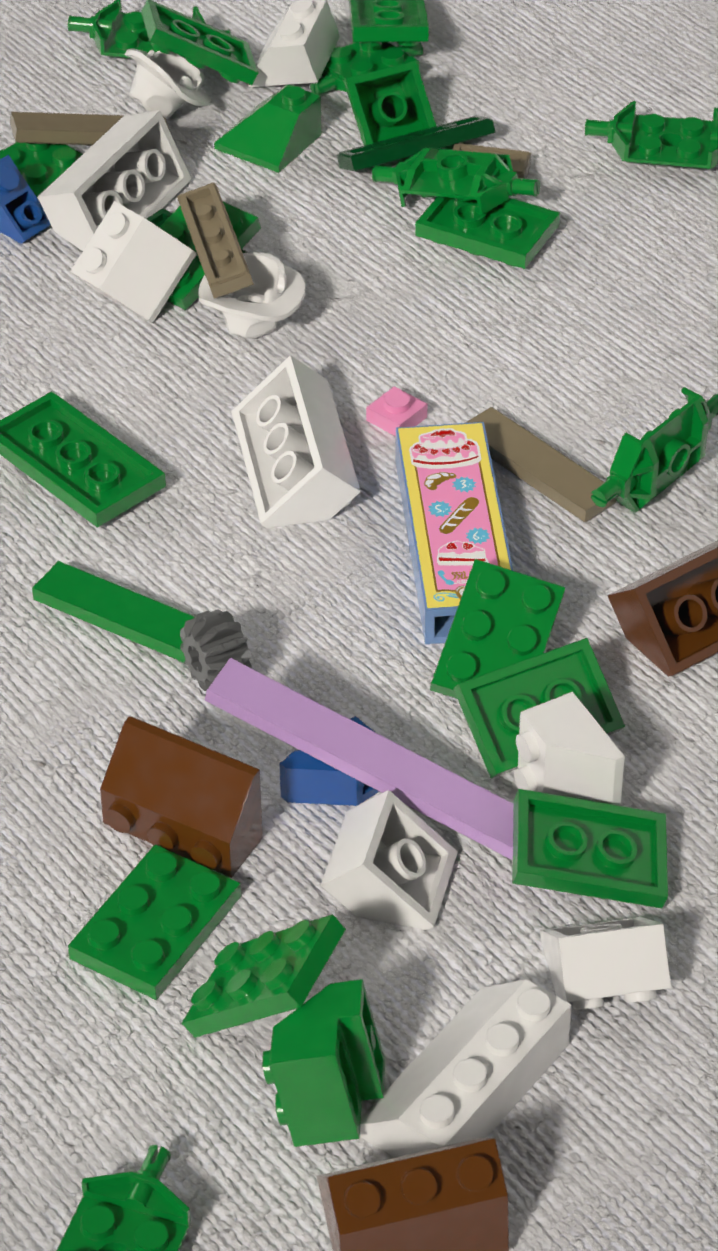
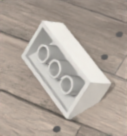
(129, 165)
(295, 448)
(471, 1070)

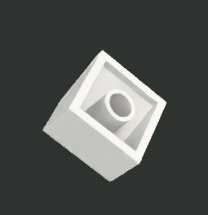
(298, 45)
(133, 262)
(568, 753)
(389, 864)
(607, 961)

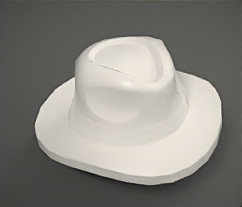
(166, 82)
(259, 307)

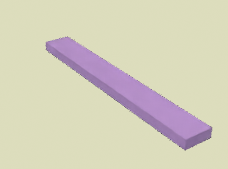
(364, 755)

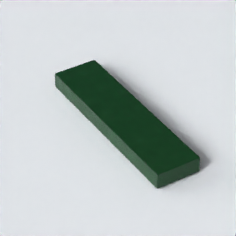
(413, 142)

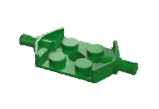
(118, 31)
(660, 138)
(459, 176)
(660, 457)
(129, 1211)

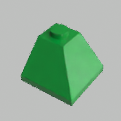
(389, 102)
(275, 129)

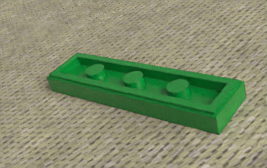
(113, 608)

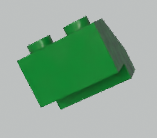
(326, 1065)

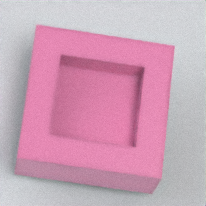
(396, 410)

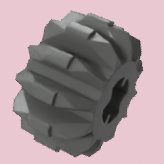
(209, 644)

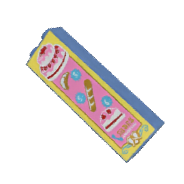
(448, 515)

